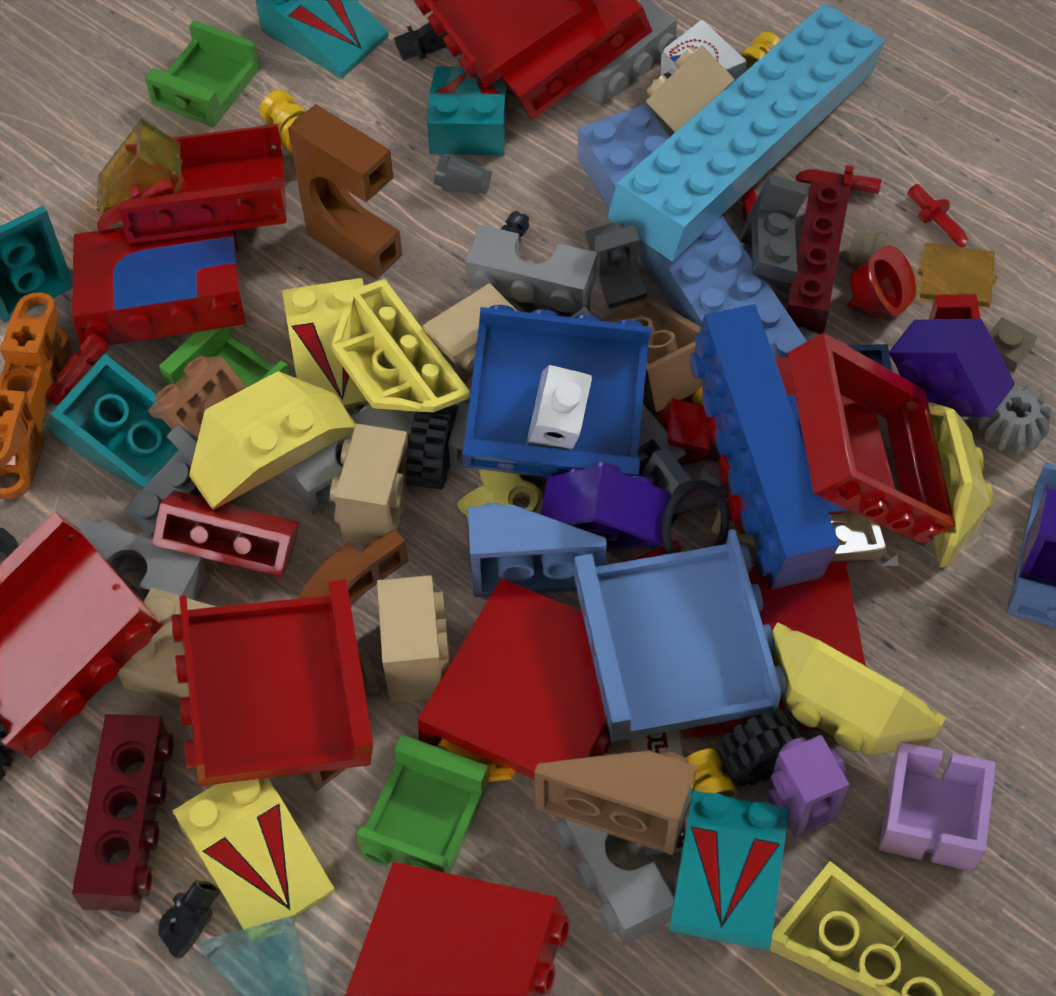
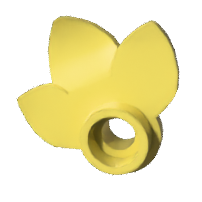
(502, 489)

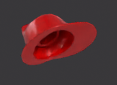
(883, 284)

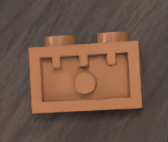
(203, 385)

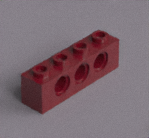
(818, 256)
(122, 743)

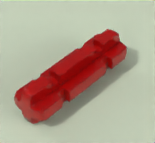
(77, 367)

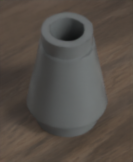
(461, 175)

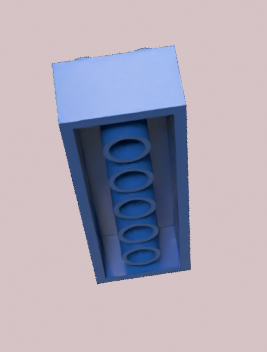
(762, 448)

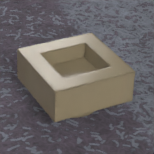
(1012, 342)

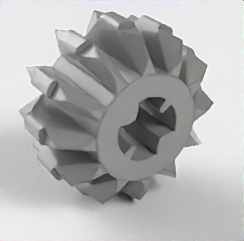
(1018, 421)

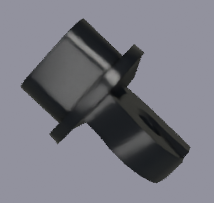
(419, 42)
(188, 917)

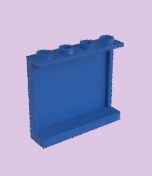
(506, 380)

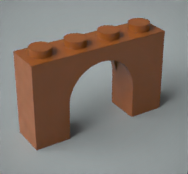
(329, 164)

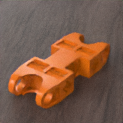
(30, 369)

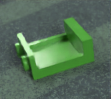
(205, 75)
(220, 343)
(424, 807)

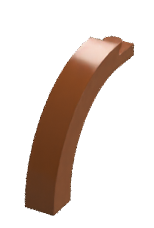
(362, 570)

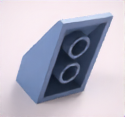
(526, 549)

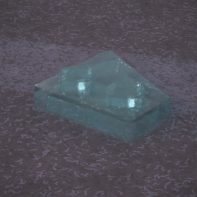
(261, 959)

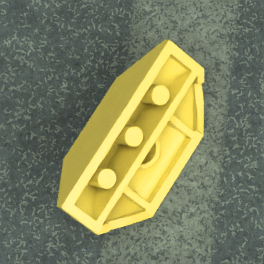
(392, 354)
(264, 434)
(964, 480)
(848, 698)

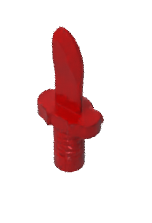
(854, 182)
(935, 211)
(113, 215)

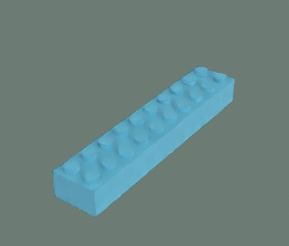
(744, 131)

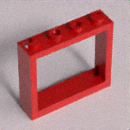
(820, 375)

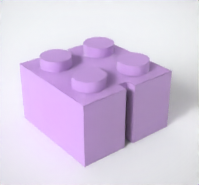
(937, 814)

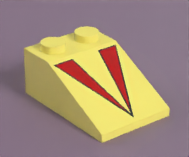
(312, 323)
(253, 851)

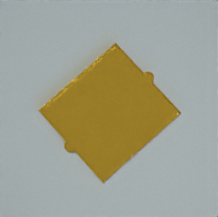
(957, 272)

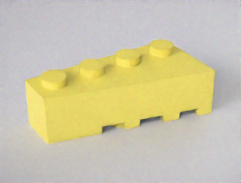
(865, 944)

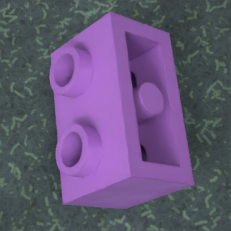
(809, 783)

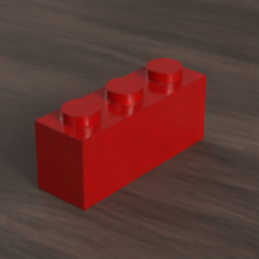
(225, 534)

